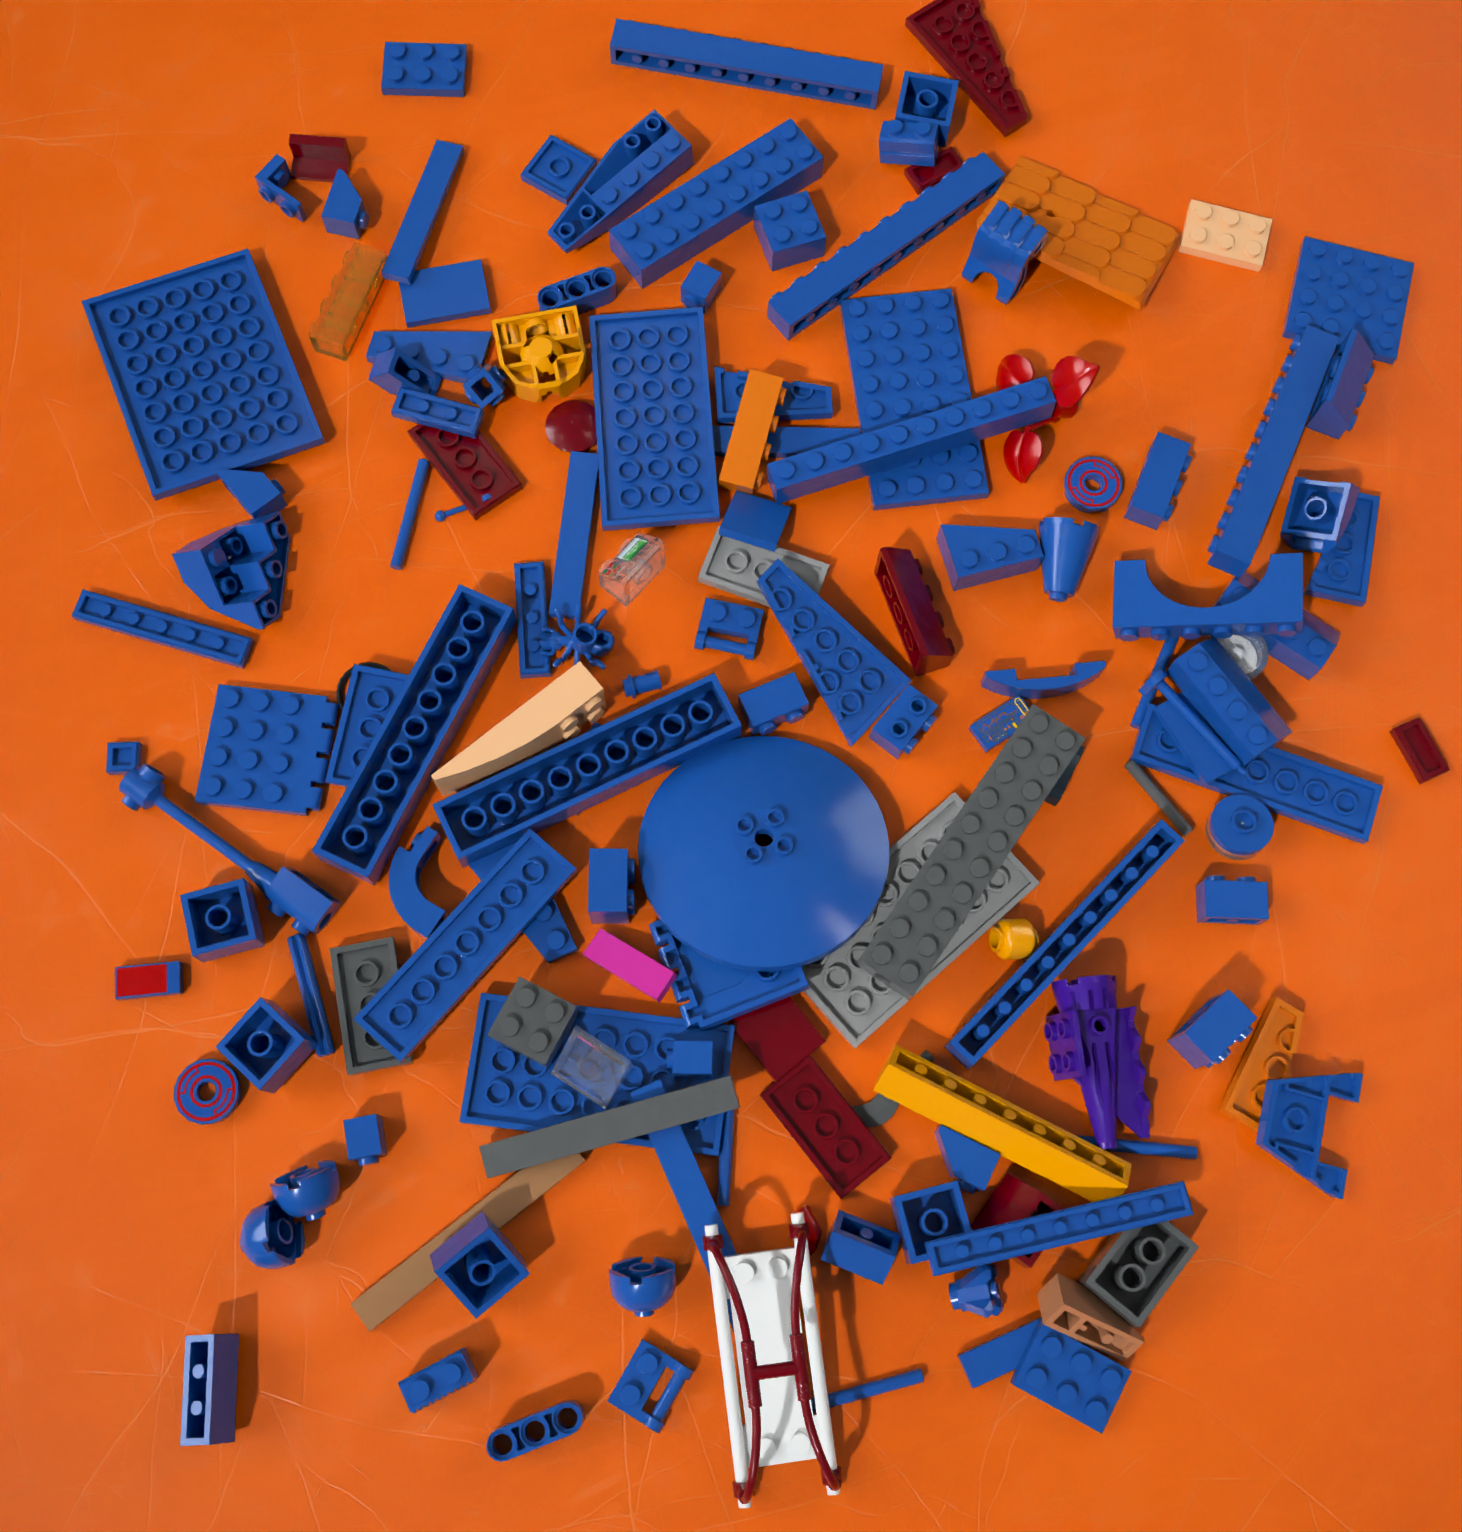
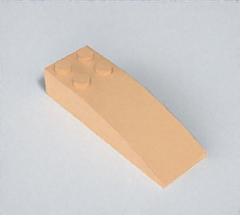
(529, 731)

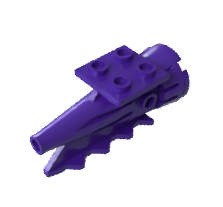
(1100, 1053)

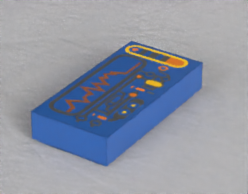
(999, 724)

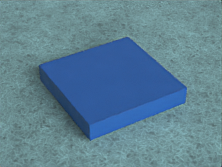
(558, 169)
(755, 521)

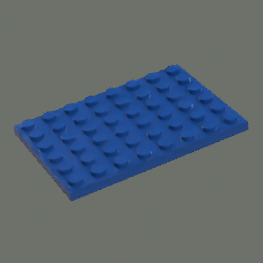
(202, 373)

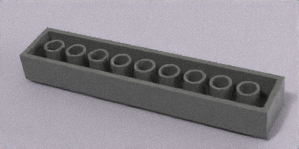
(970, 852)

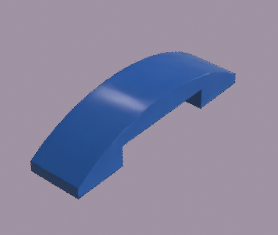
(1006, 683)

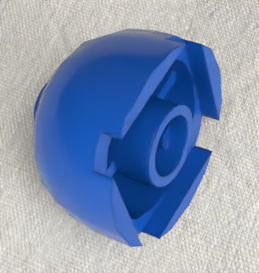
(307, 1190)
(271, 1237)
(642, 1285)

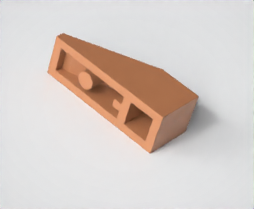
(1083, 1316)

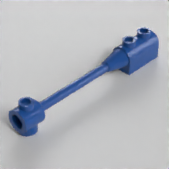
(287, 889)

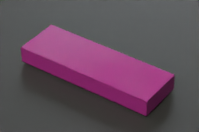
(630, 965)

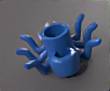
(583, 640)

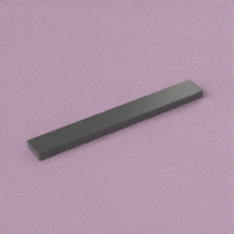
(609, 1126)

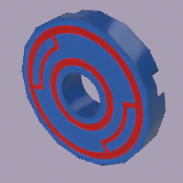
(1092, 469)
(191, 1081)

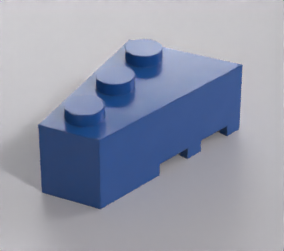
(987, 553)

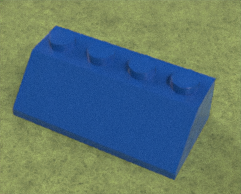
(1302, 652)
(1228, 700)

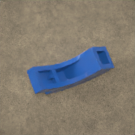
(405, 888)

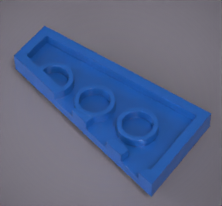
(443, 352)
(801, 401)
(1345, 569)
(364, 710)
(547, 929)

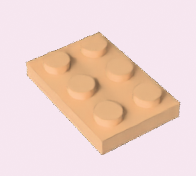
(1225, 235)

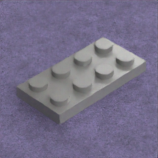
(738, 566)

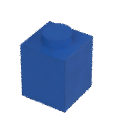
(701, 286)
(690, 1058)
(365, 1139)

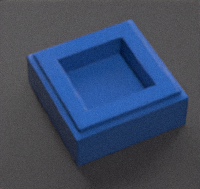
(123, 757)

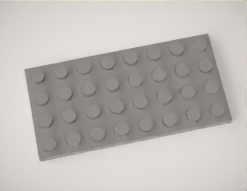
(860, 1002)

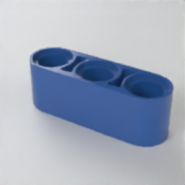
(587, 284)
(519, 1435)

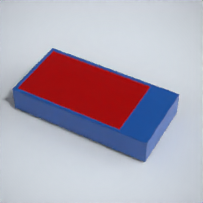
(148, 980)

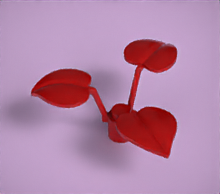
(1071, 381)

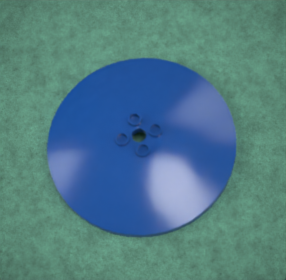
(753, 901)

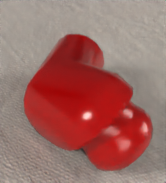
(814, 1228)

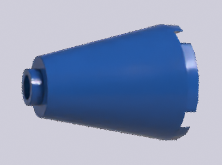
(1065, 553)

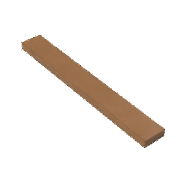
(500, 1206)

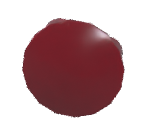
(572, 426)

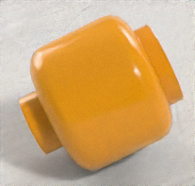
(1013, 938)

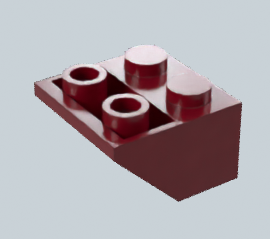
(1012, 1202)

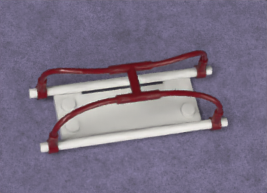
(771, 1359)

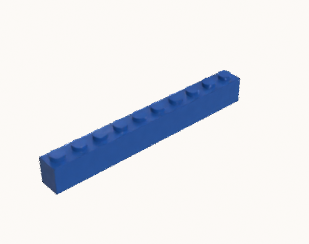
(745, 63)
(884, 245)
(910, 440)
(1272, 452)
(1063, 944)

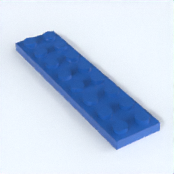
(1278, 780)
(465, 945)

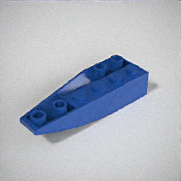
(623, 181)

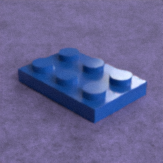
(424, 69)
(1070, 1377)

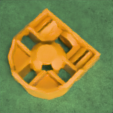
(534, 352)

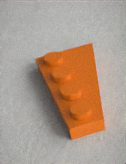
(1265, 1058)

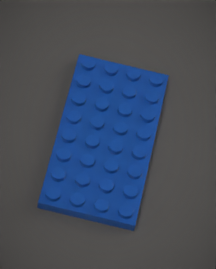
(902, 366)
(653, 419)
(524, 1096)

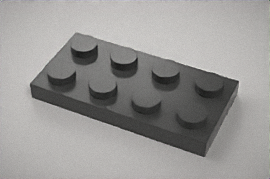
(358, 976)

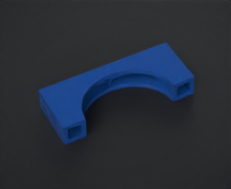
(1269, 608)

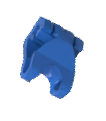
(1004, 248)

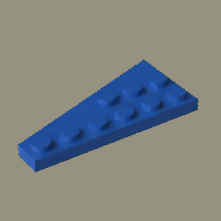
(842, 663)

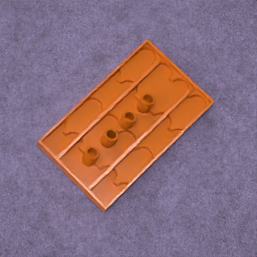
(1089, 233)

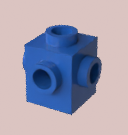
(480, 394)

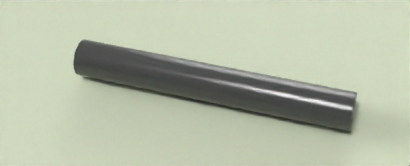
(1158, 797)

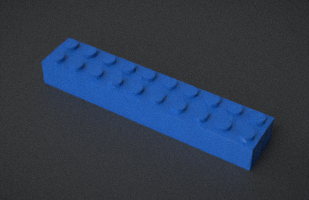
(415, 735)
(587, 769)

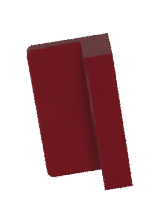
(318, 157)

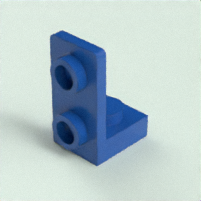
(271, 180)

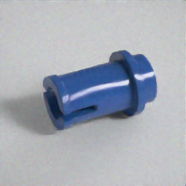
(641, 684)

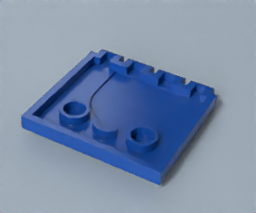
(267, 750)
(720, 991)

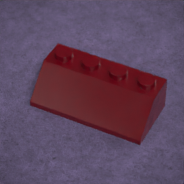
(913, 610)

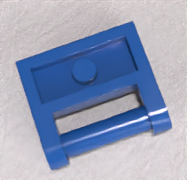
(729, 620)
(640, 1379)

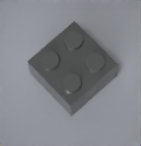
(533, 1022)

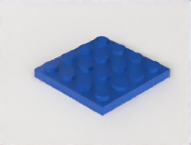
(1347, 290)

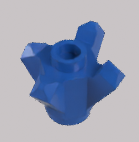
(977, 1292)

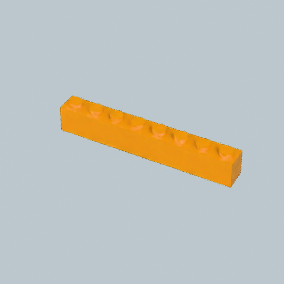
(1002, 1126)

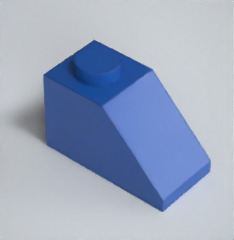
(344, 209)
(396, 370)
(254, 491)
(966, 1159)

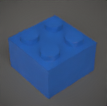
(927, 100)
(789, 230)
(609, 886)
(222, 920)
(1212, 1030)
(266, 1045)
(927, 1217)
(479, 1264)

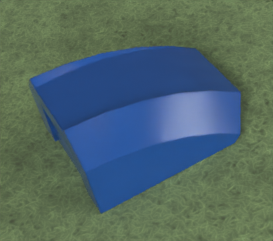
(1317, 514)

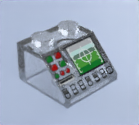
(632, 567)

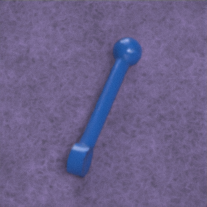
(441, 515)

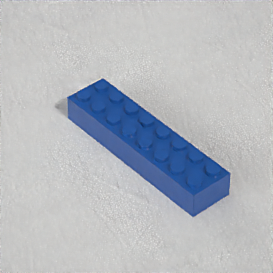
(715, 203)

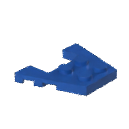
(1295, 1120)

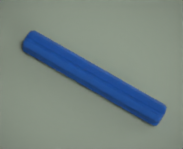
(311, 995)

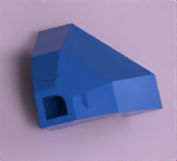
(240, 569)

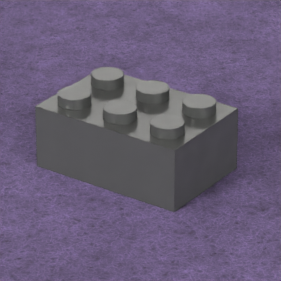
(1138, 1269)

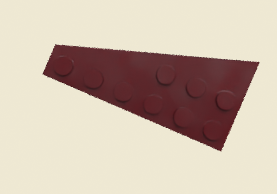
(968, 52)

